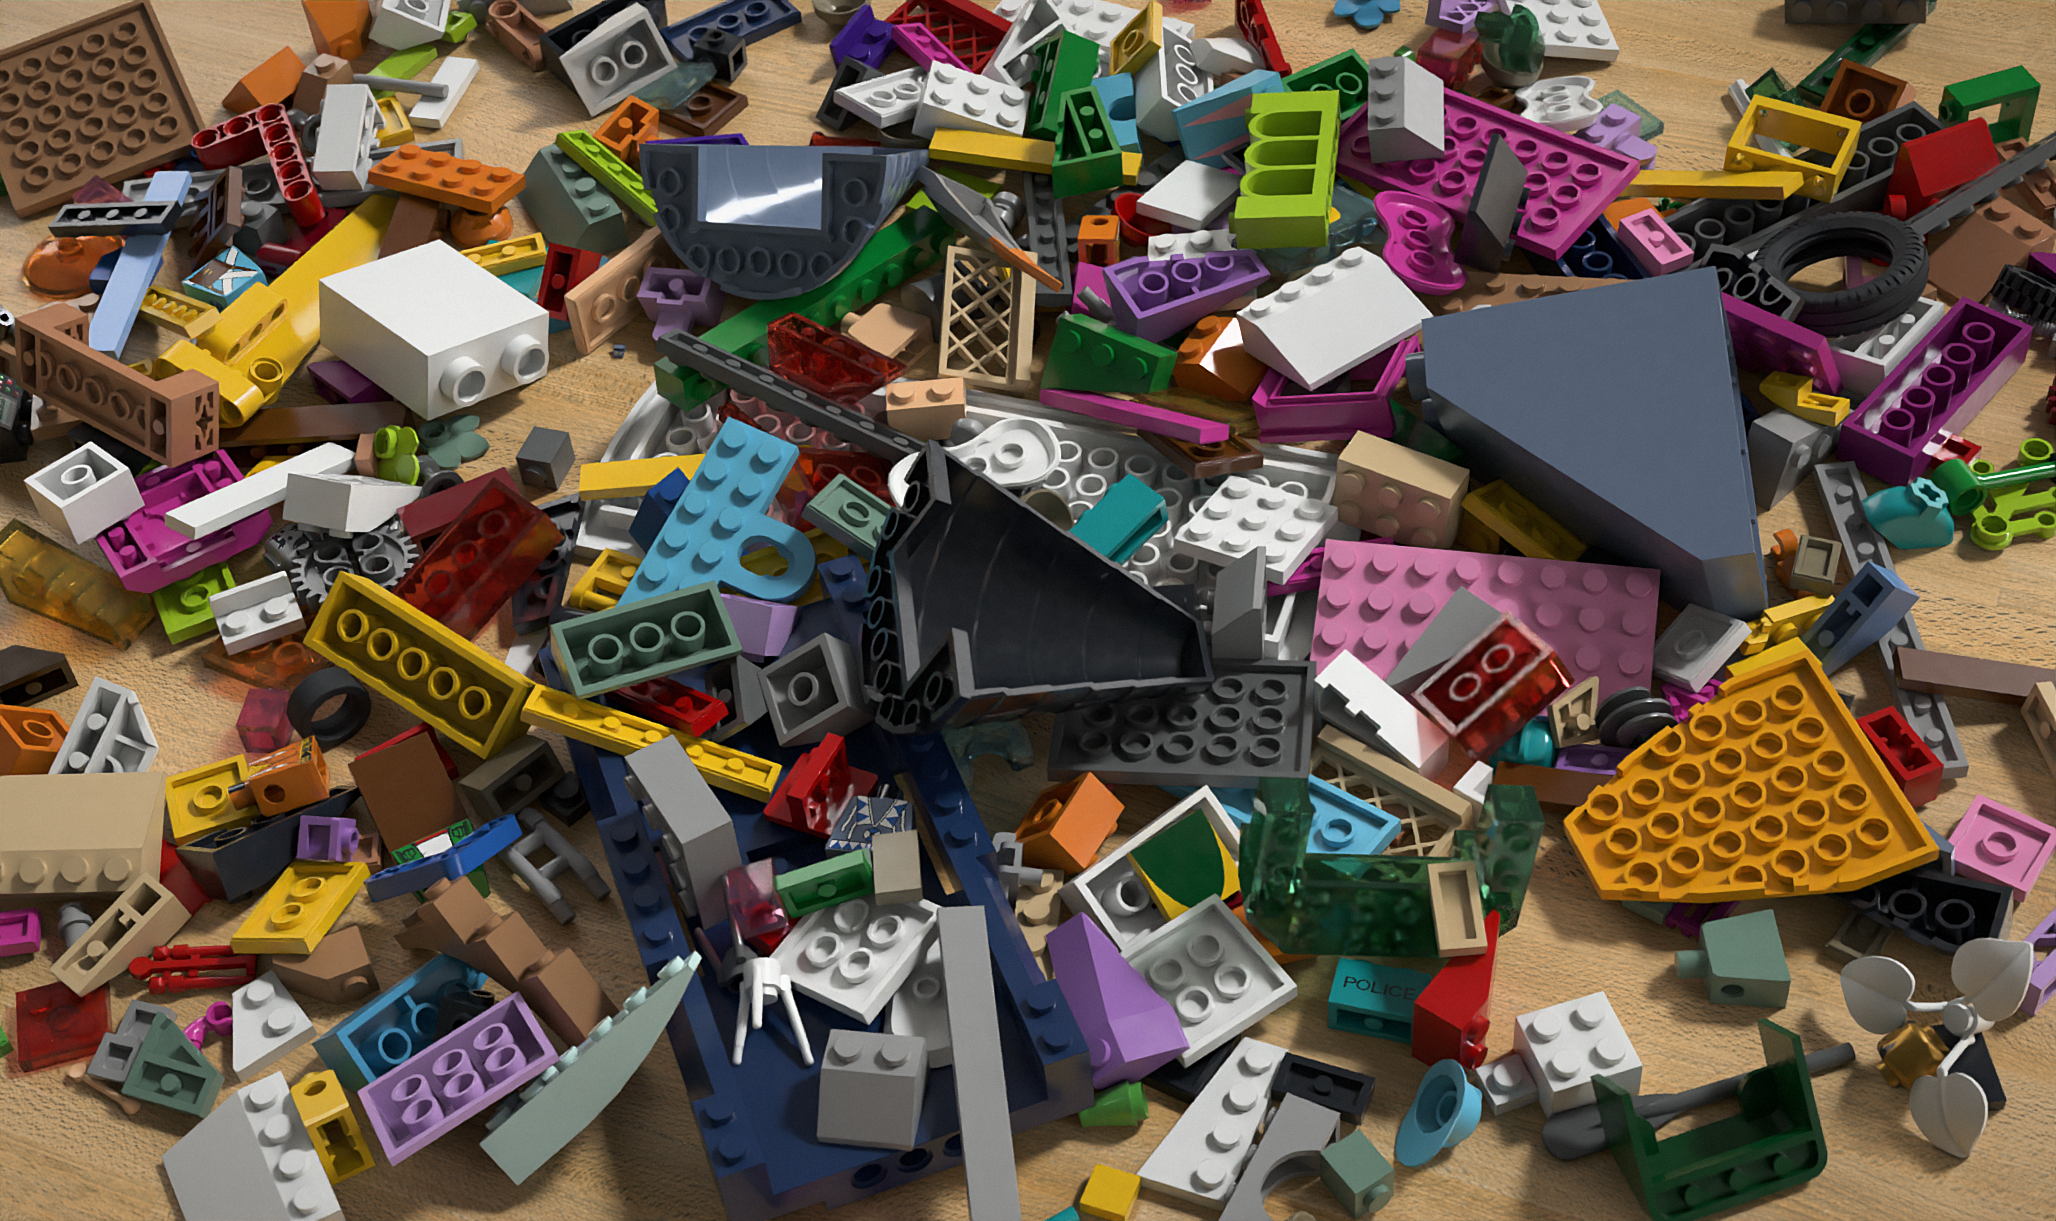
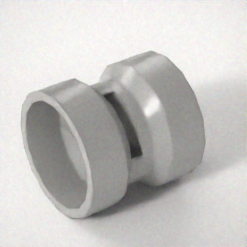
(1010, 209)

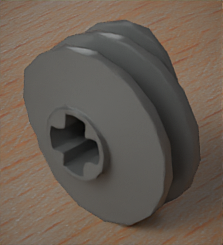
(1632, 717)

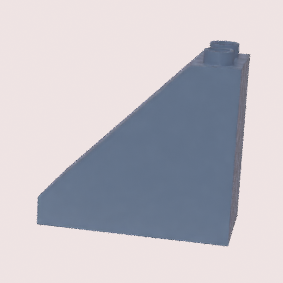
(1614, 423)

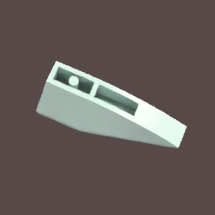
(584, 1081)

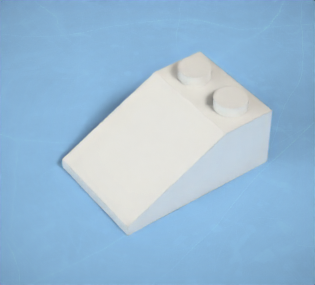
(617, 59)
(343, 502)

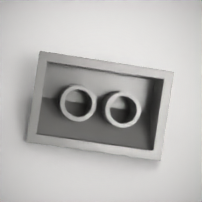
(1404, 111)

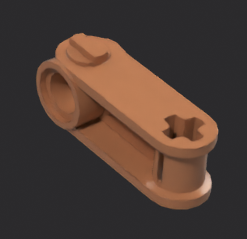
(516, 31)

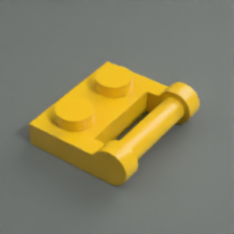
(609, 572)

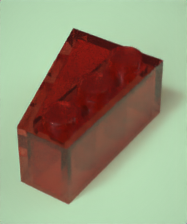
(1451, 56)

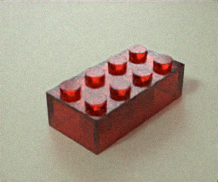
(479, 560)

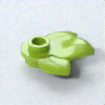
(397, 450)

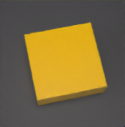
(1110, 1193)

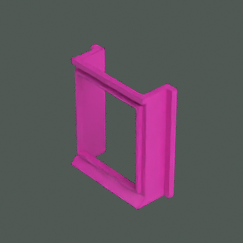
(1333, 415)

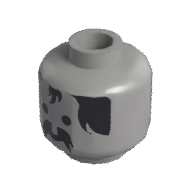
(285, 546)

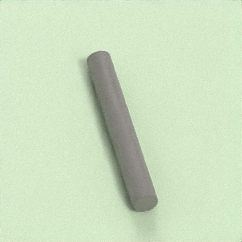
(402, 85)

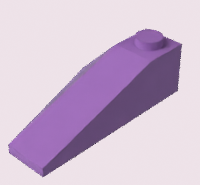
(1169, 295)
(1115, 1008)

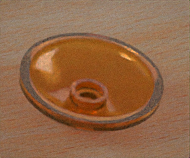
(63, 265)

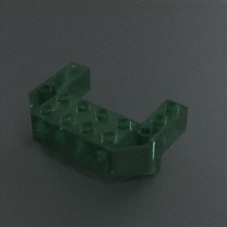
(1374, 901)

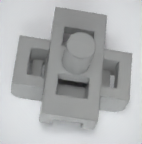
(1010, 866)

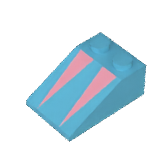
(1218, 118)

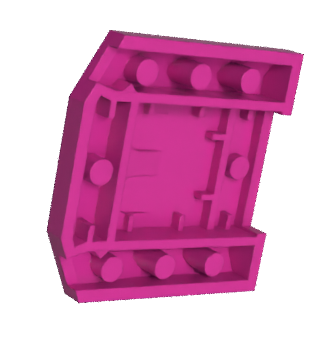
(152, 555)

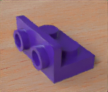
(863, 39)

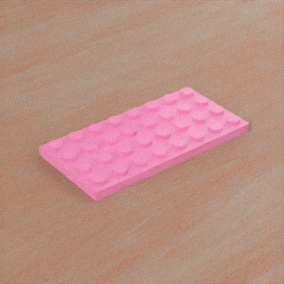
(1385, 596)

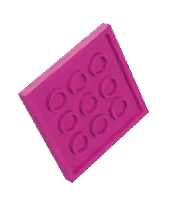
(1776, 344)

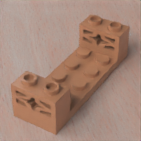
(163, 418)

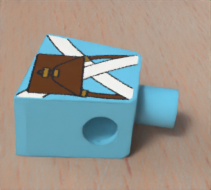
(223, 279)

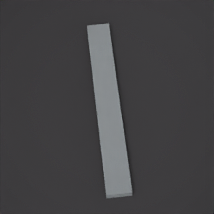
(977, 1065)

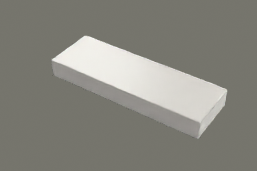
(435, 111)

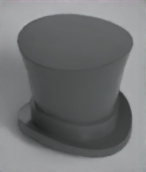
(926, 298)

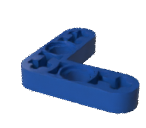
(452, 863)

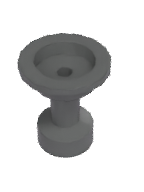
(305, 127)
(433, 479)

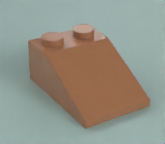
(1982, 245)

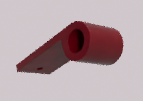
(277, 258)

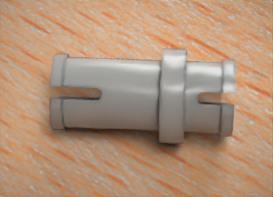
(73, 922)

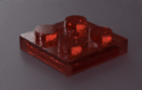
(60, 1025)

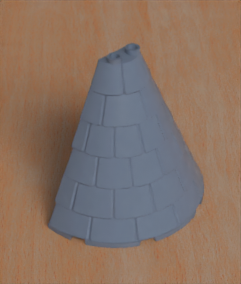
(773, 215)

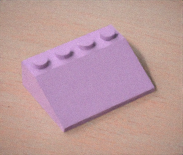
(457, 1077)

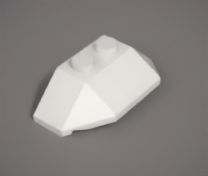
(107, 734)

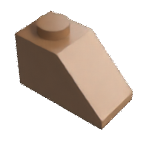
(314, 80)
(333, 972)

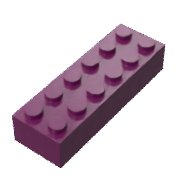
(1934, 392)

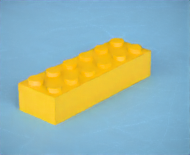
(421, 665)

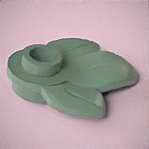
(452, 440)

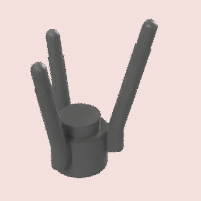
(730, 971)

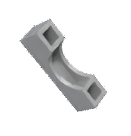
(1288, 1150)

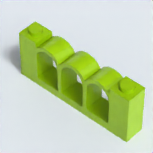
(1288, 170)

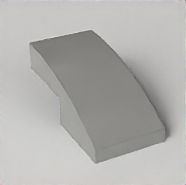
(119, 1050)

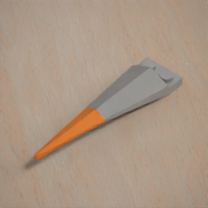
(979, 220)

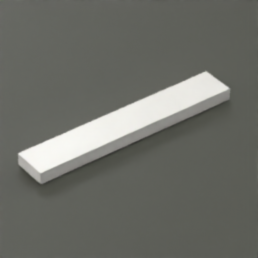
(255, 492)

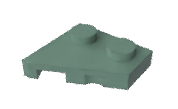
(173, 1072)

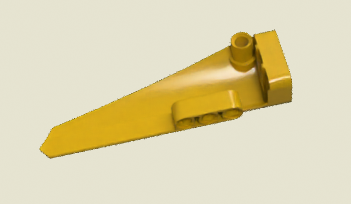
(278, 325)

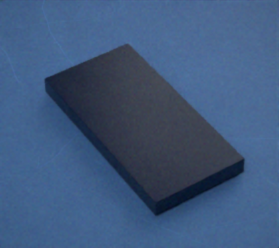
(740, 17)

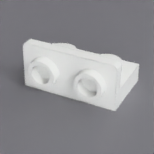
(256, 612)

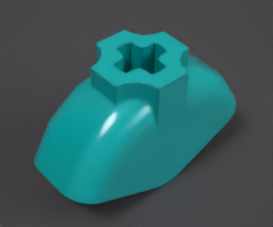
(1911, 515)

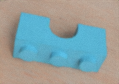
(1119, 103)

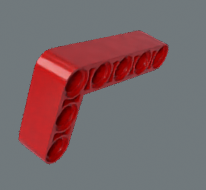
(258, 134)

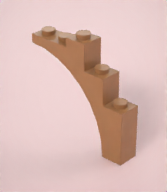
(509, 952)

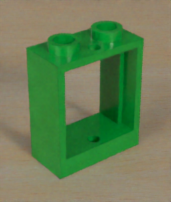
(2011, 87)

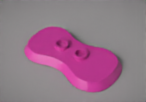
(1419, 242)

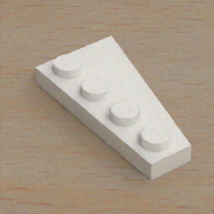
(1217, 1130)

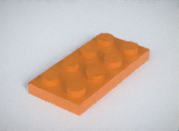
(447, 179)

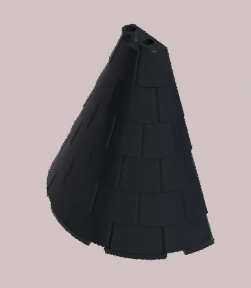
(1007, 615)

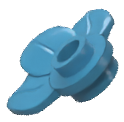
(1366, 13)

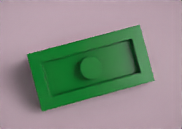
(827, 883)

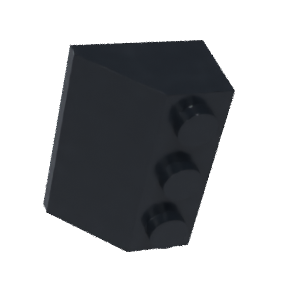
(1494, 209)

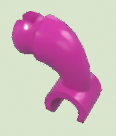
(215, 1019)

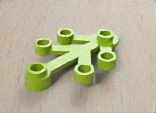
(1994, 529)

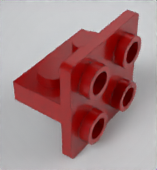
(819, 789)

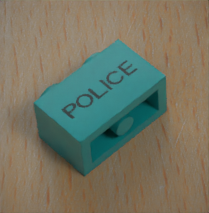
(1375, 999)

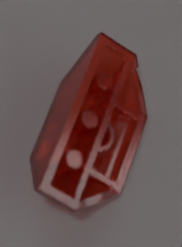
(827, 360)

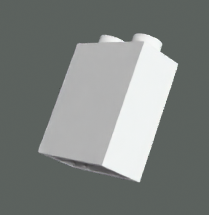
(433, 328)

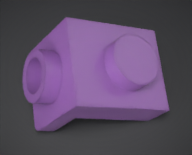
(327, 838)

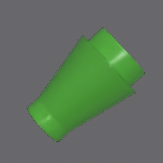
(1117, 1106)

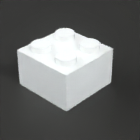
(84, 493)
(1569, 1045)

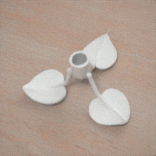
(1995, 980)

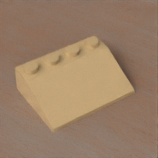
(79, 834)

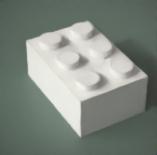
(968, 103)

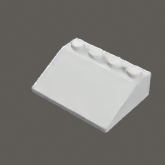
(1331, 318)
(252, 1162)

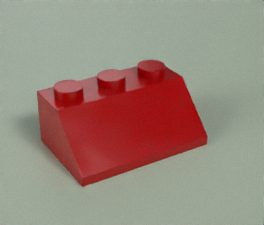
(1941, 164)

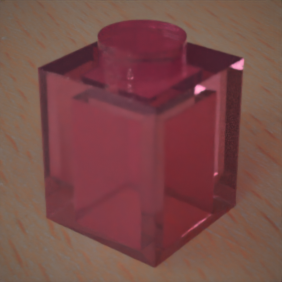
(264, 721)
(755, 898)

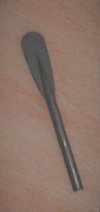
(1581, 1132)

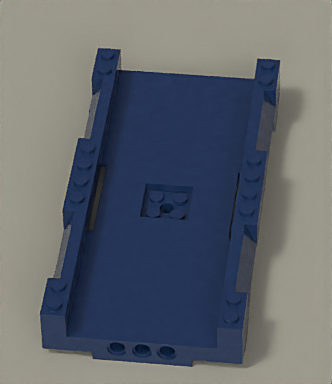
(764, 1113)

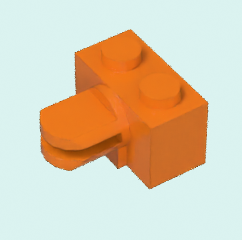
(627, 128)

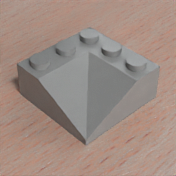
(693, 825)

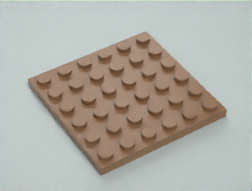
(91, 104)

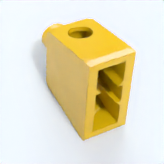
(323, 1107)

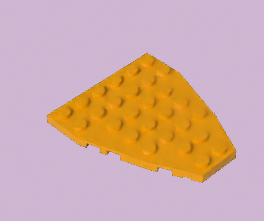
(1751, 801)

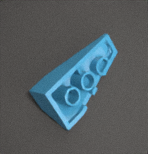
(394, 1023)

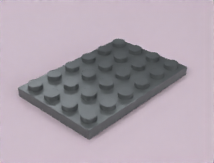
(1241, 730)

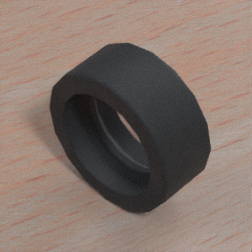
(314, 692)

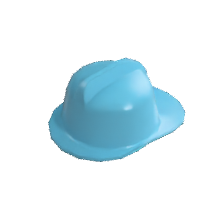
(1440, 1116)

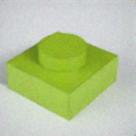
(458, 26)

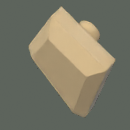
(1573, 714)

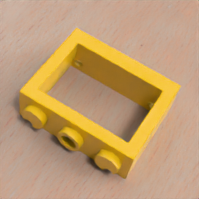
(1800, 127)

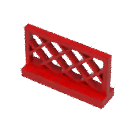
(962, 17)

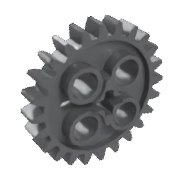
(378, 555)

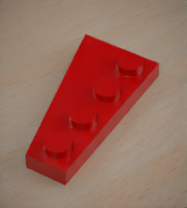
(1256, 29)

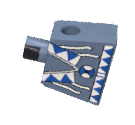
(871, 817)

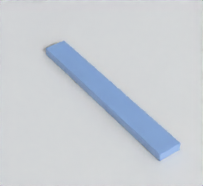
(134, 272)

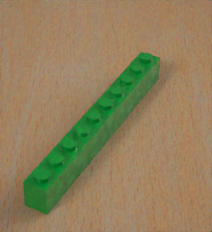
(881, 265)

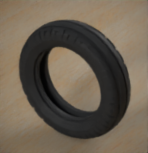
(1850, 235)

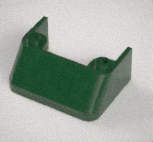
(1729, 1161)

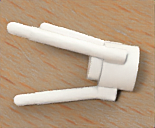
(761, 987)

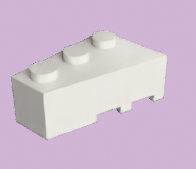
(1014, 56)

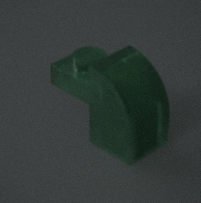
(1518, 35)

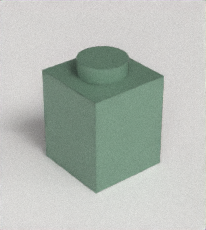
(1357, 1174)

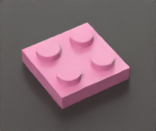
(2002, 846)

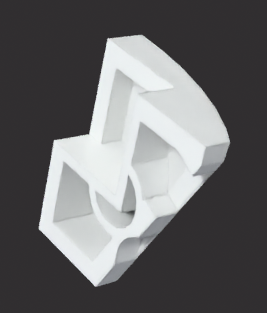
(1223, 54)

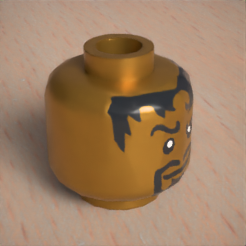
(1910, 1053)

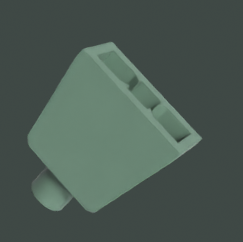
(1739, 961)

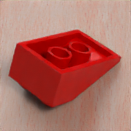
(1456, 1007)

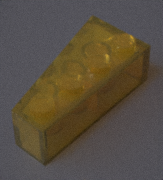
(69, 588)

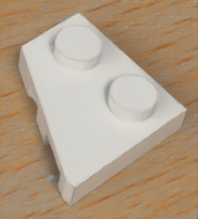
(266, 1025)

